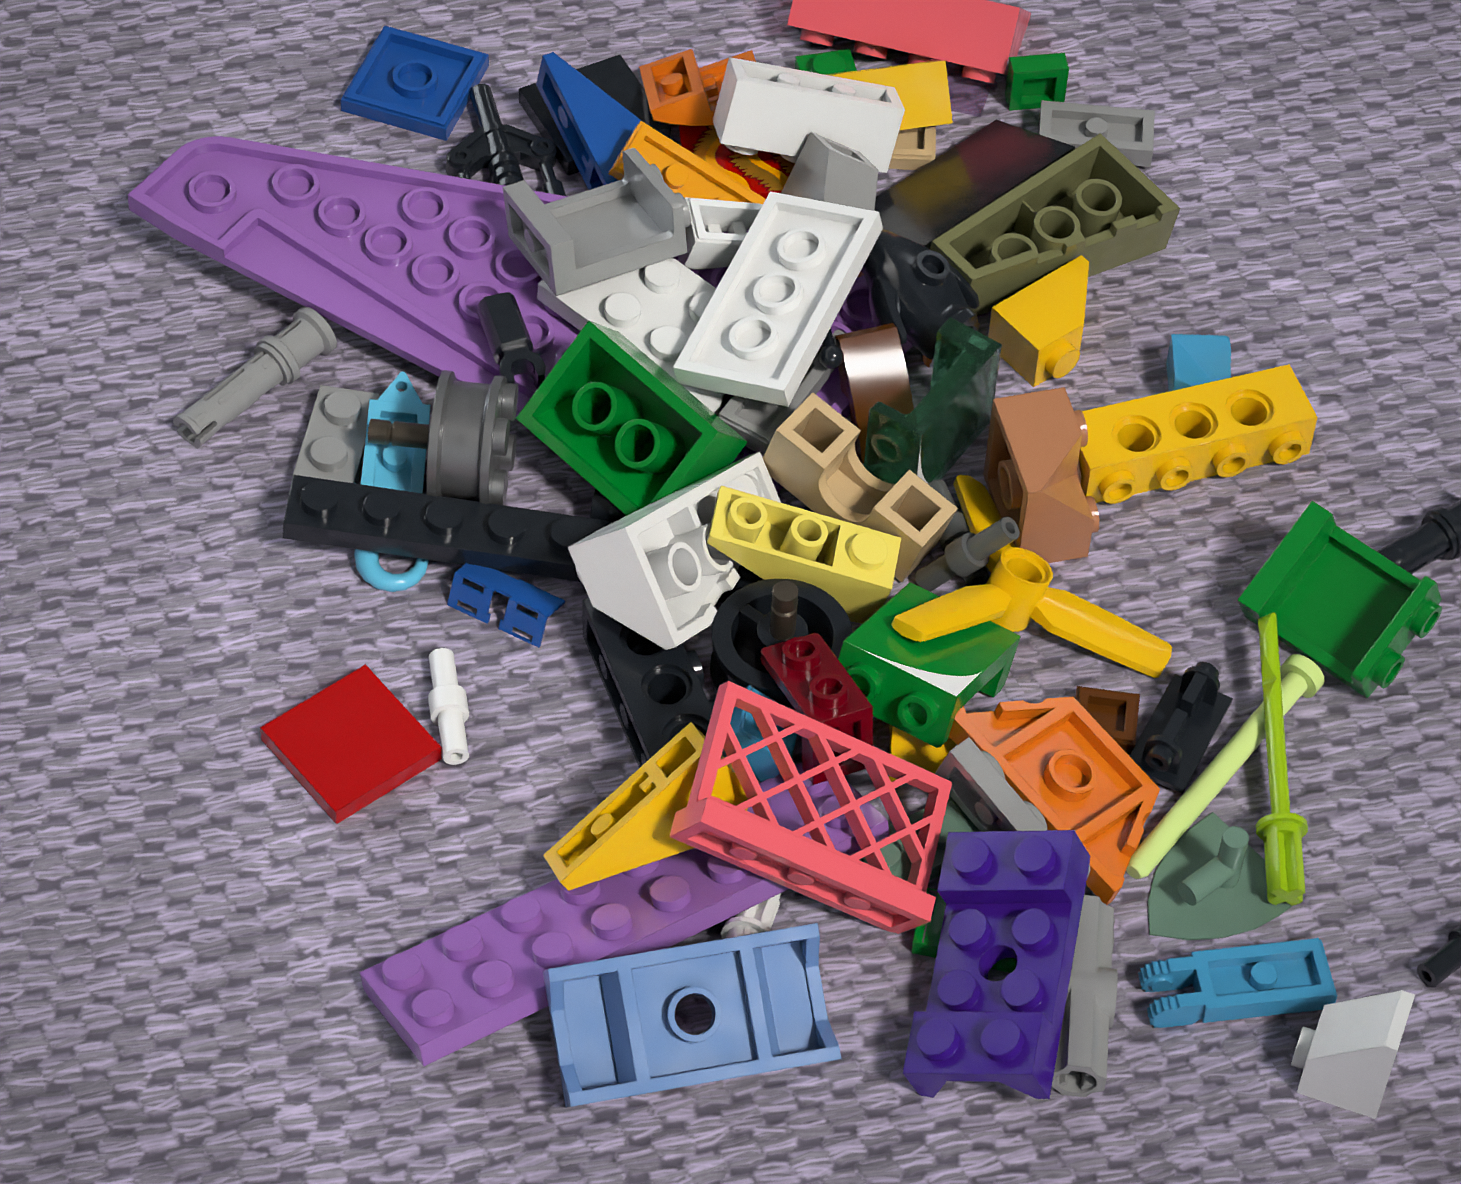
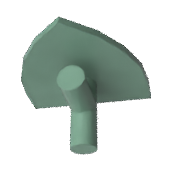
(1210, 885)

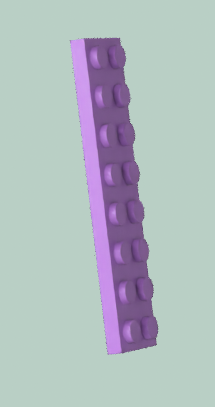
(494, 964)

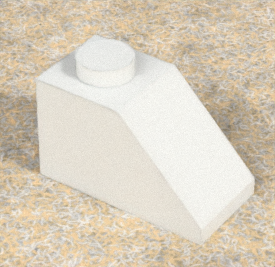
(1353, 1051)

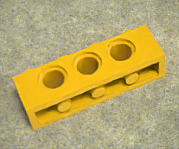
(1195, 434)

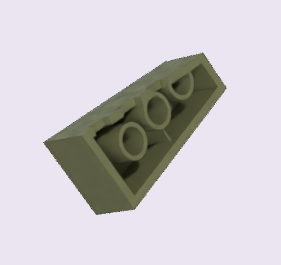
(1077, 206)

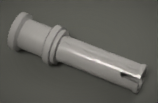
(274, 362)

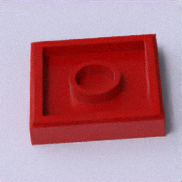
(351, 743)

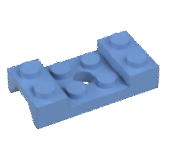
(621, 1031)

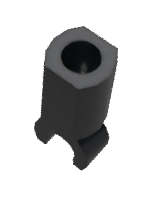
(509, 338)

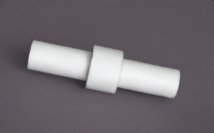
(448, 706)

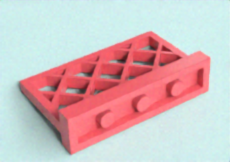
(786, 855)

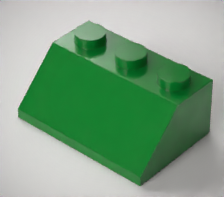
(626, 422)

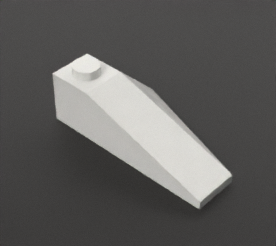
(657, 563)

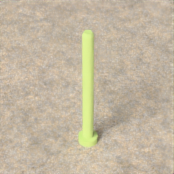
(1298, 678)

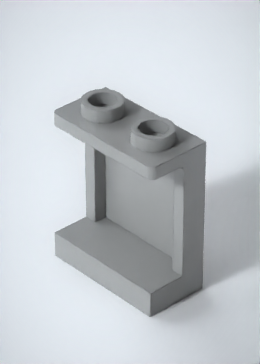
(599, 229)

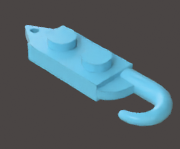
(393, 469)

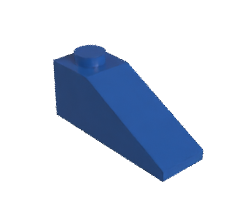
(587, 119)

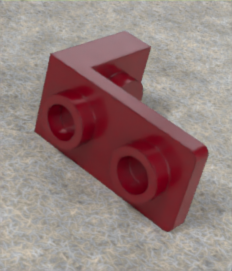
(821, 690)

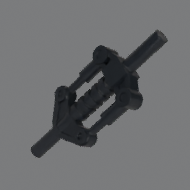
(502, 148)

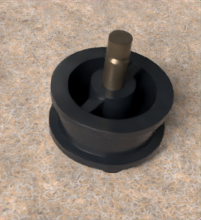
(765, 616)

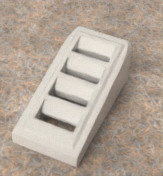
(705, 241)

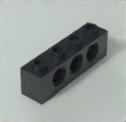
(643, 679)

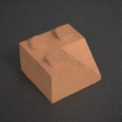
(1037, 473)

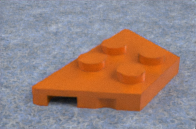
(1072, 775)

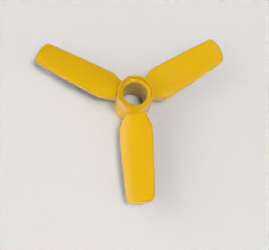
(1021, 593)

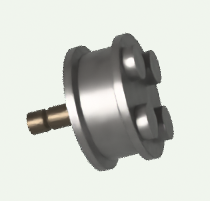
(465, 438)

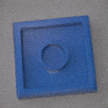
(414, 83)

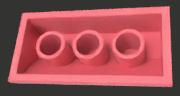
(958, 31)

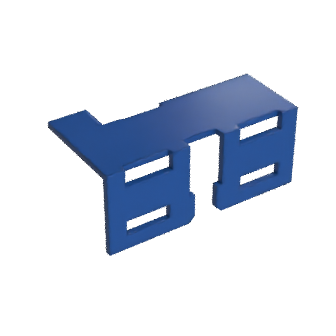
(518, 593)

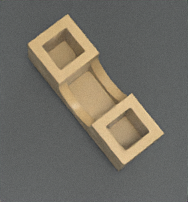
(819, 465)

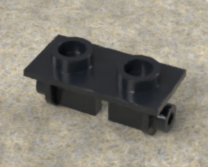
(1182, 727)

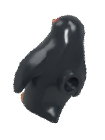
(916, 291)

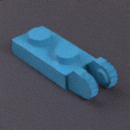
(1240, 983)

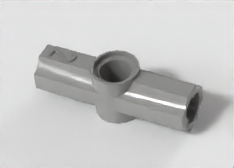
(1089, 1005)

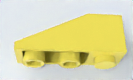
(801, 545)

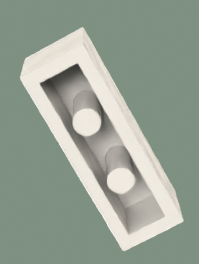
(780, 106)

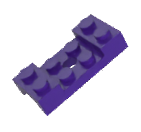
(1003, 900)

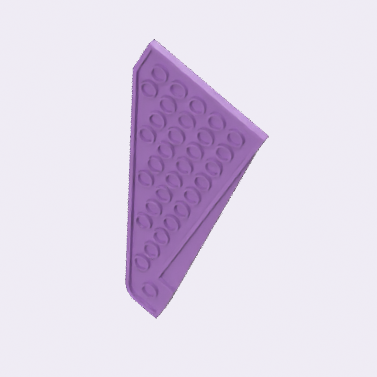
(382, 251)

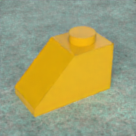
(1043, 323)

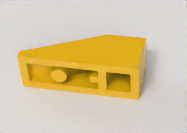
(638, 816)

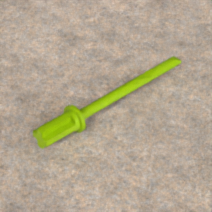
(1281, 829)

